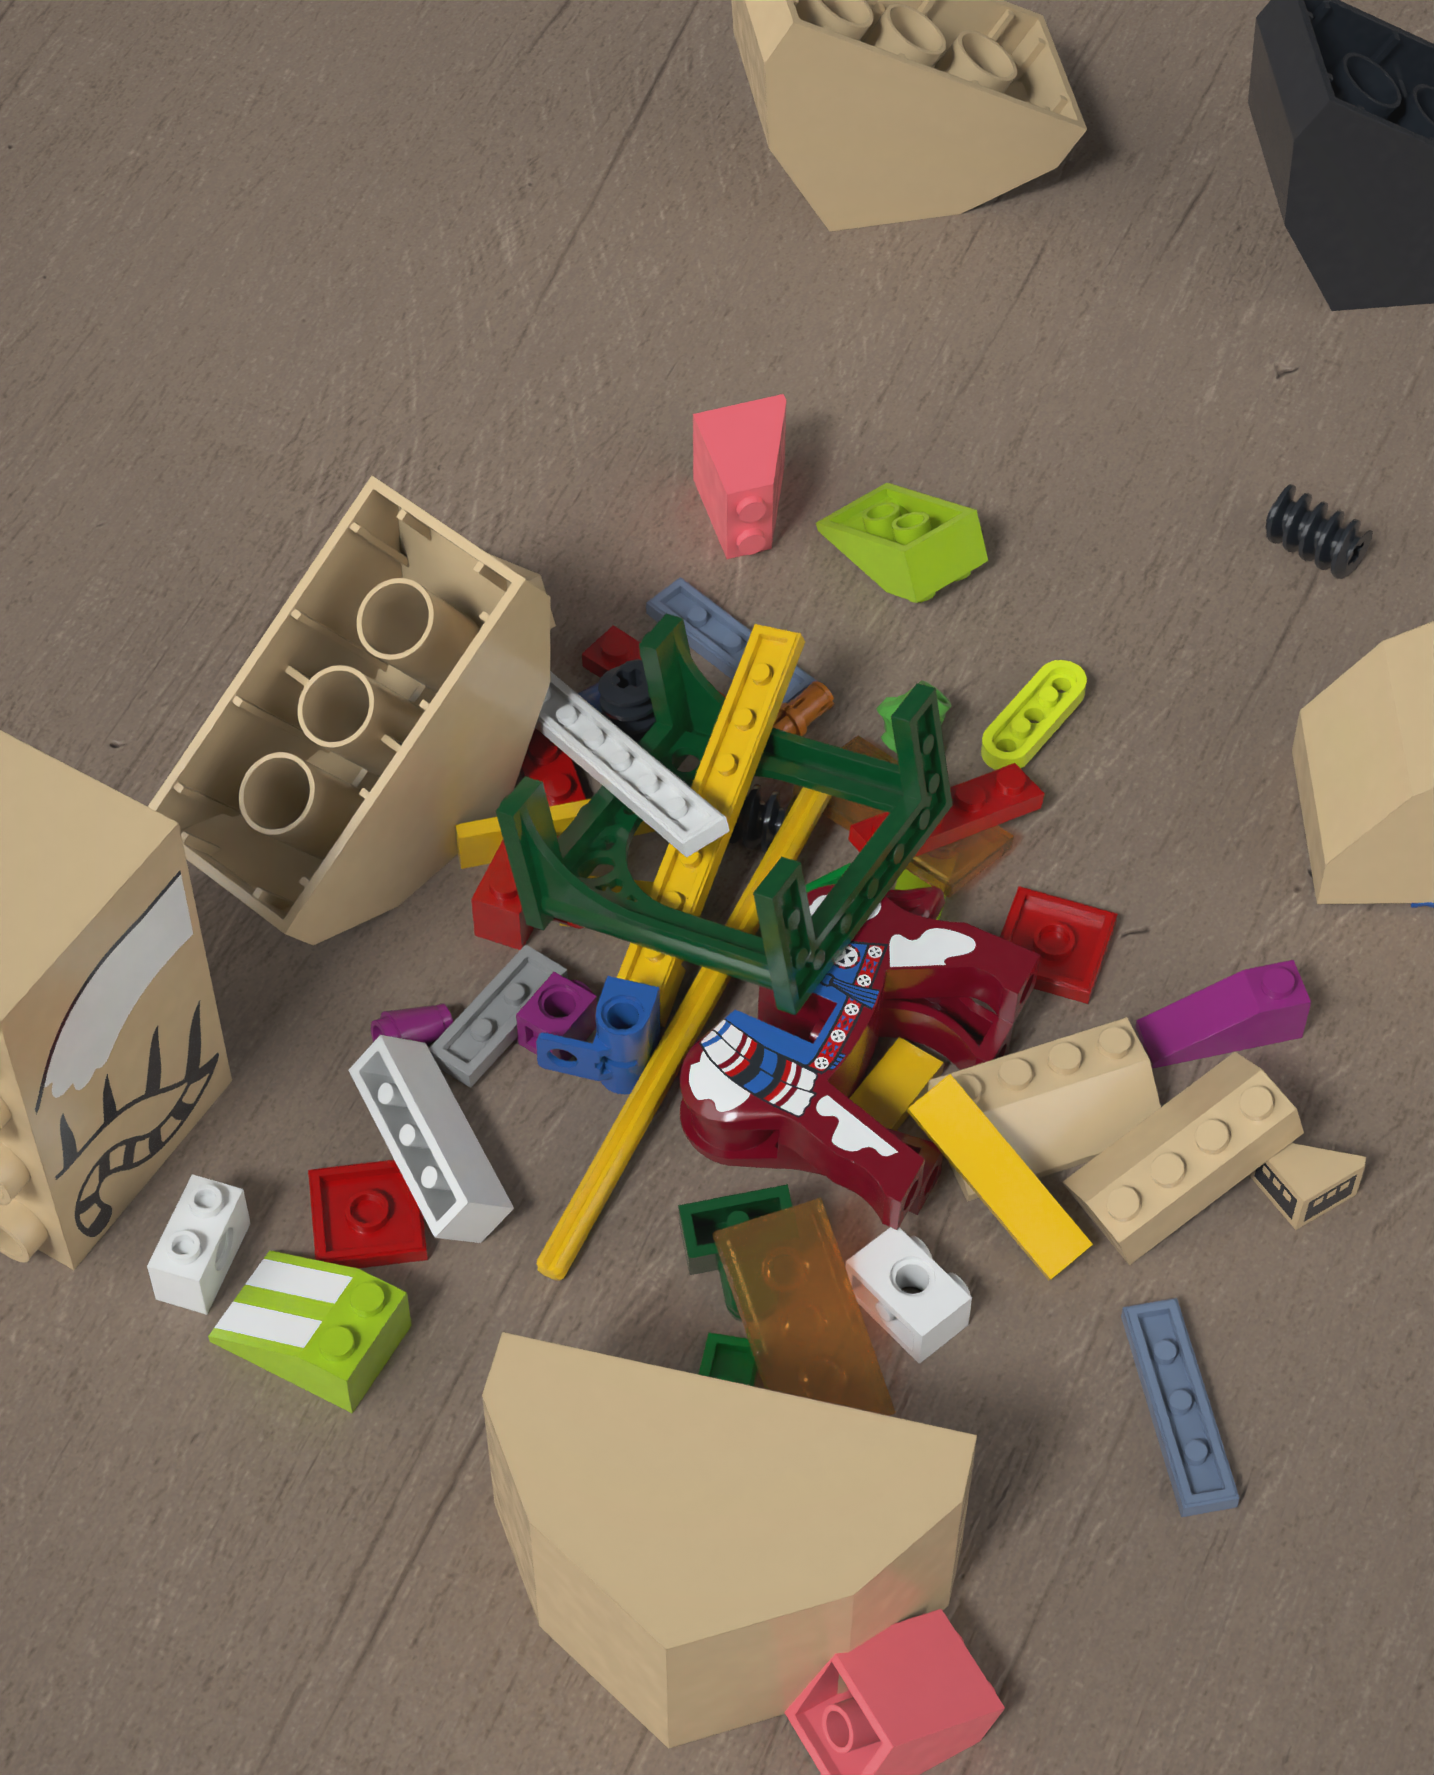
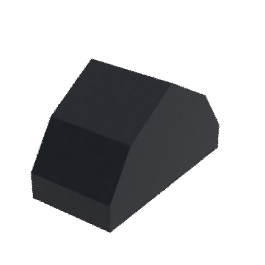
(1349, 147)

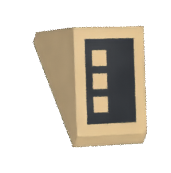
(1309, 1181)

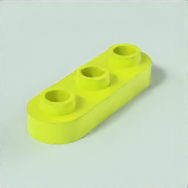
(1035, 702)

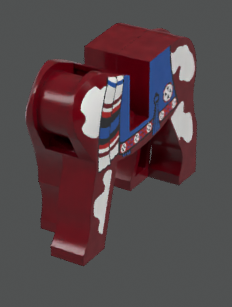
(783, 1082)

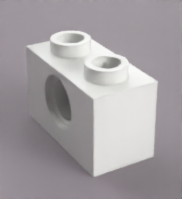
(199, 1244)
(917, 1320)

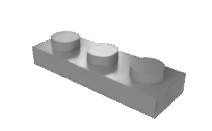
(490, 1020)

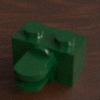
(704, 1217)

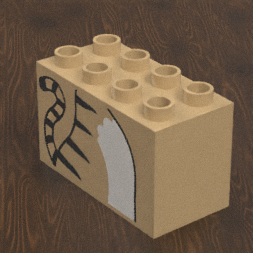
(101, 1004)

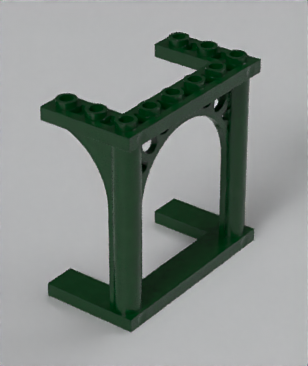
(794, 945)

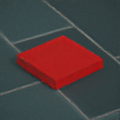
(1067, 937)
(365, 1216)

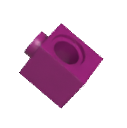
(556, 998)

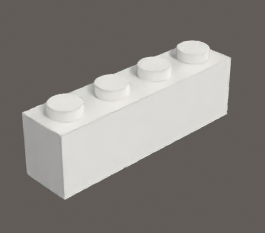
(430, 1139)

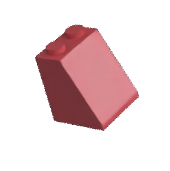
(741, 471)
(907, 1703)

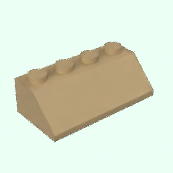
(1064, 1096)
(1185, 1156)

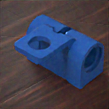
(623, 1041)

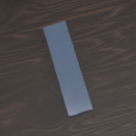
(713, 631)
(1179, 1408)

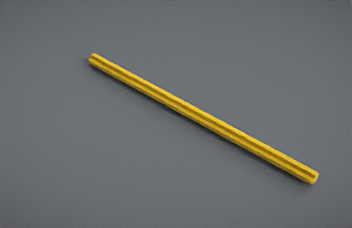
(668, 1056)

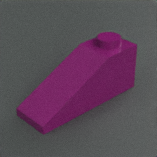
(1229, 1016)

